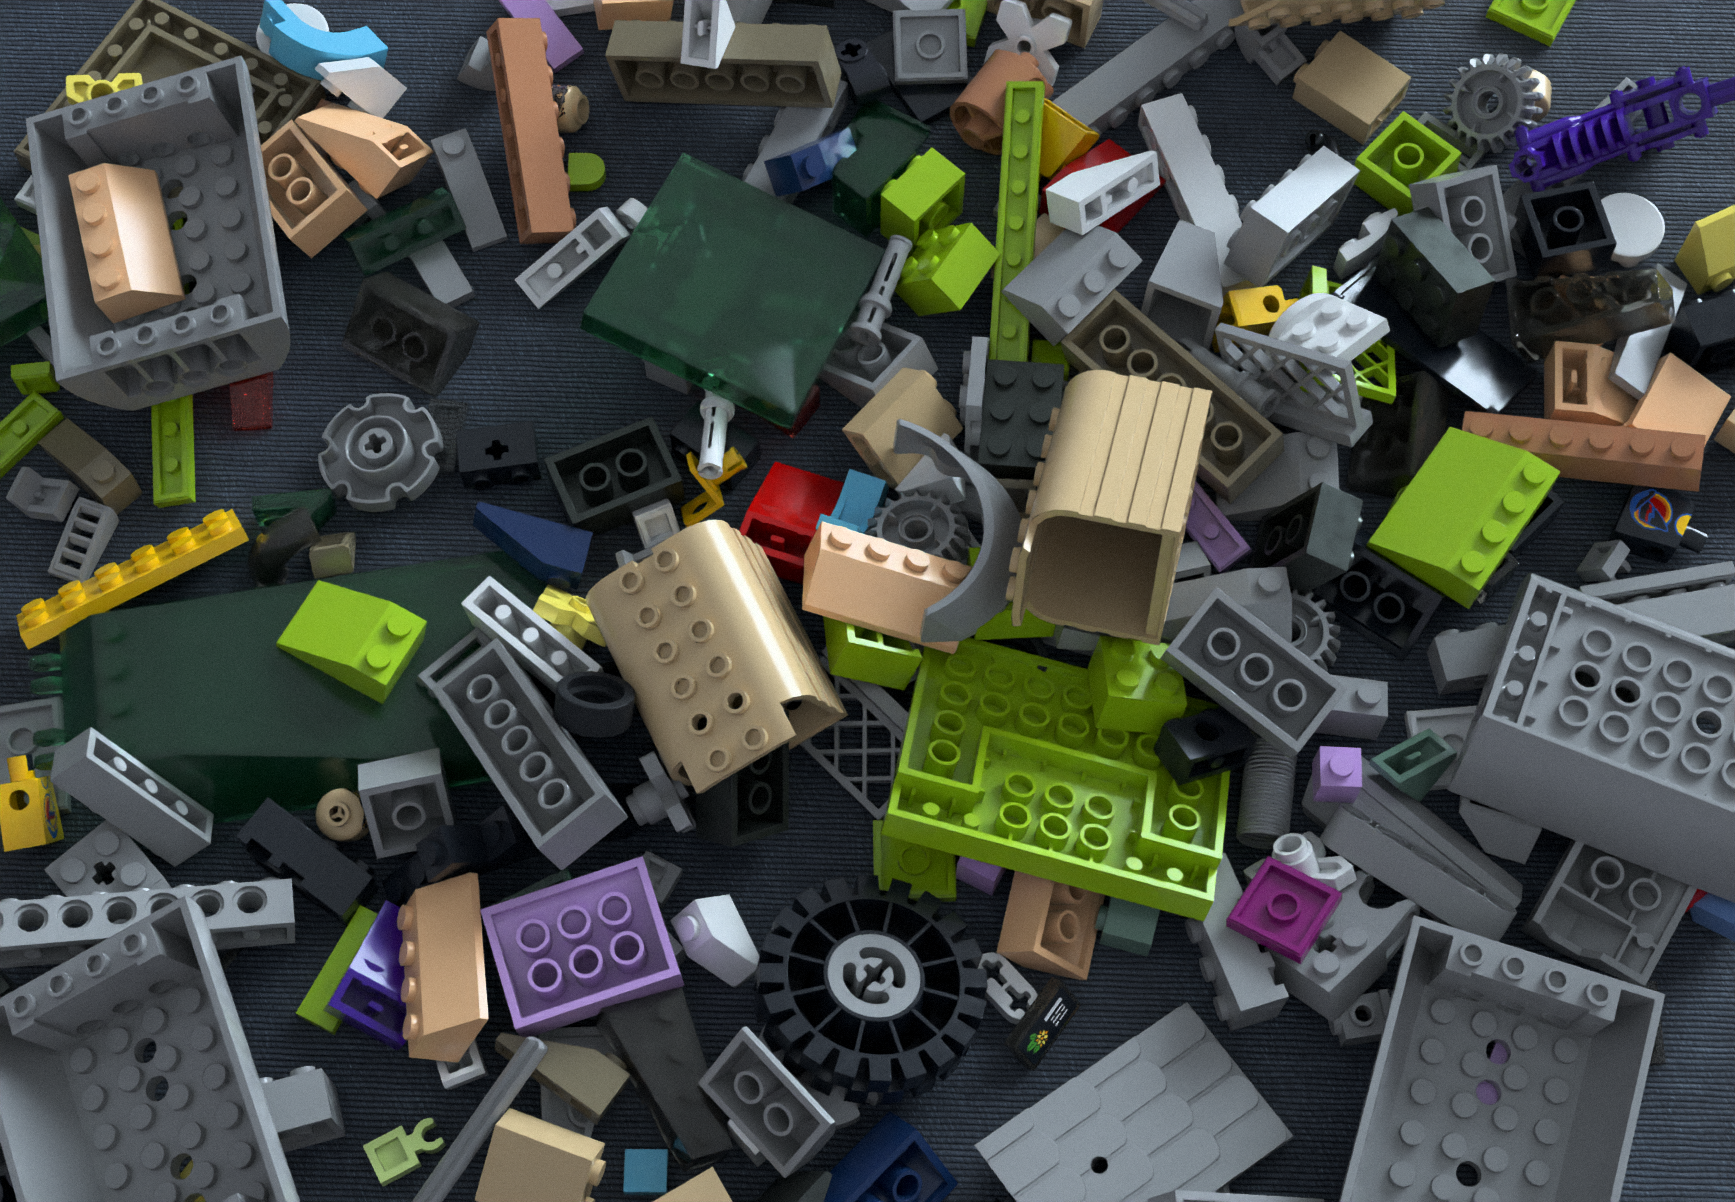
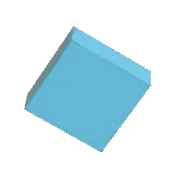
(645, 1172)

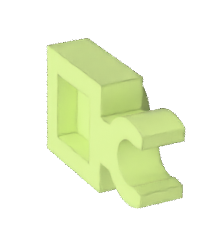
(396, 1153)

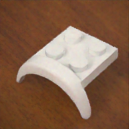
(1329, 327)

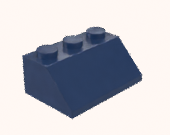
(890, 1166)

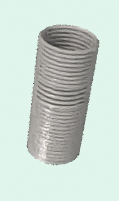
(1265, 795)

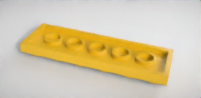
(119, 583)

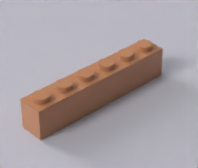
(530, 130)
(1600, 450)

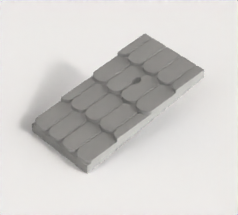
(1158, 1109)

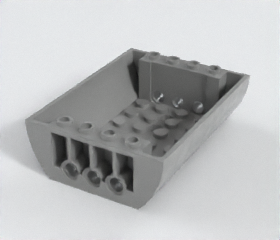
(234, 323)
(1602, 768)
(1564, 1094)
(83, 1100)

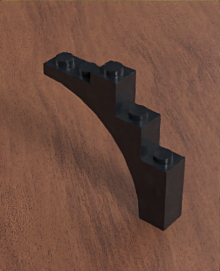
(480, 849)

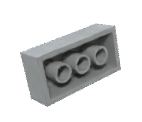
(1290, 216)
(1254, 673)

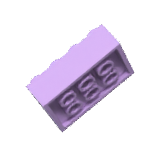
(581, 947)

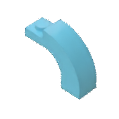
(305, 47)
(857, 502)

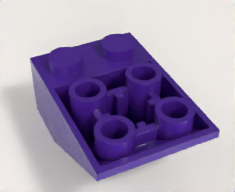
(372, 983)

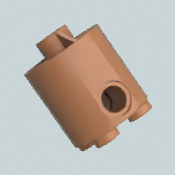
(981, 105)

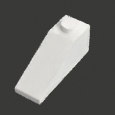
(1101, 191)
(573, 256)

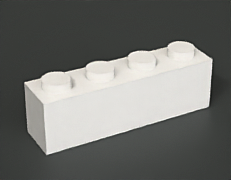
(525, 634)

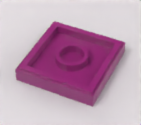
(1284, 909)

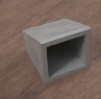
(1186, 286)

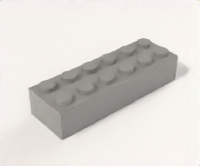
(529, 755)

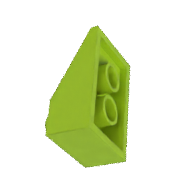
(354, 638)

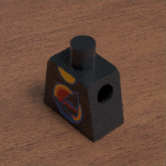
(1657, 523)

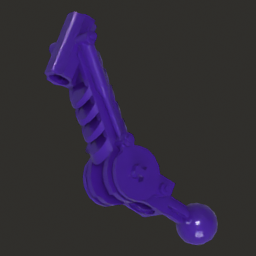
(1580, 142)

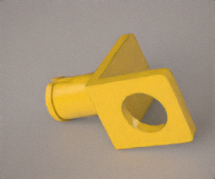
(731, 465)

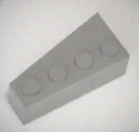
(1233, 962)

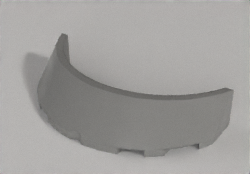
(985, 586)

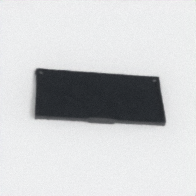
(1472, 368)

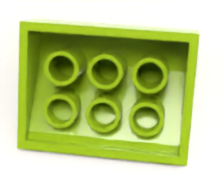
(1463, 512)

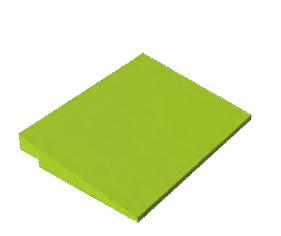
(1020, 778)

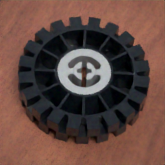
(893, 1034)

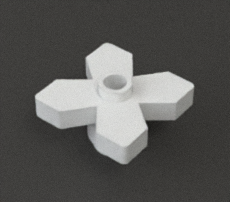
(1031, 35)
(1308, 855)

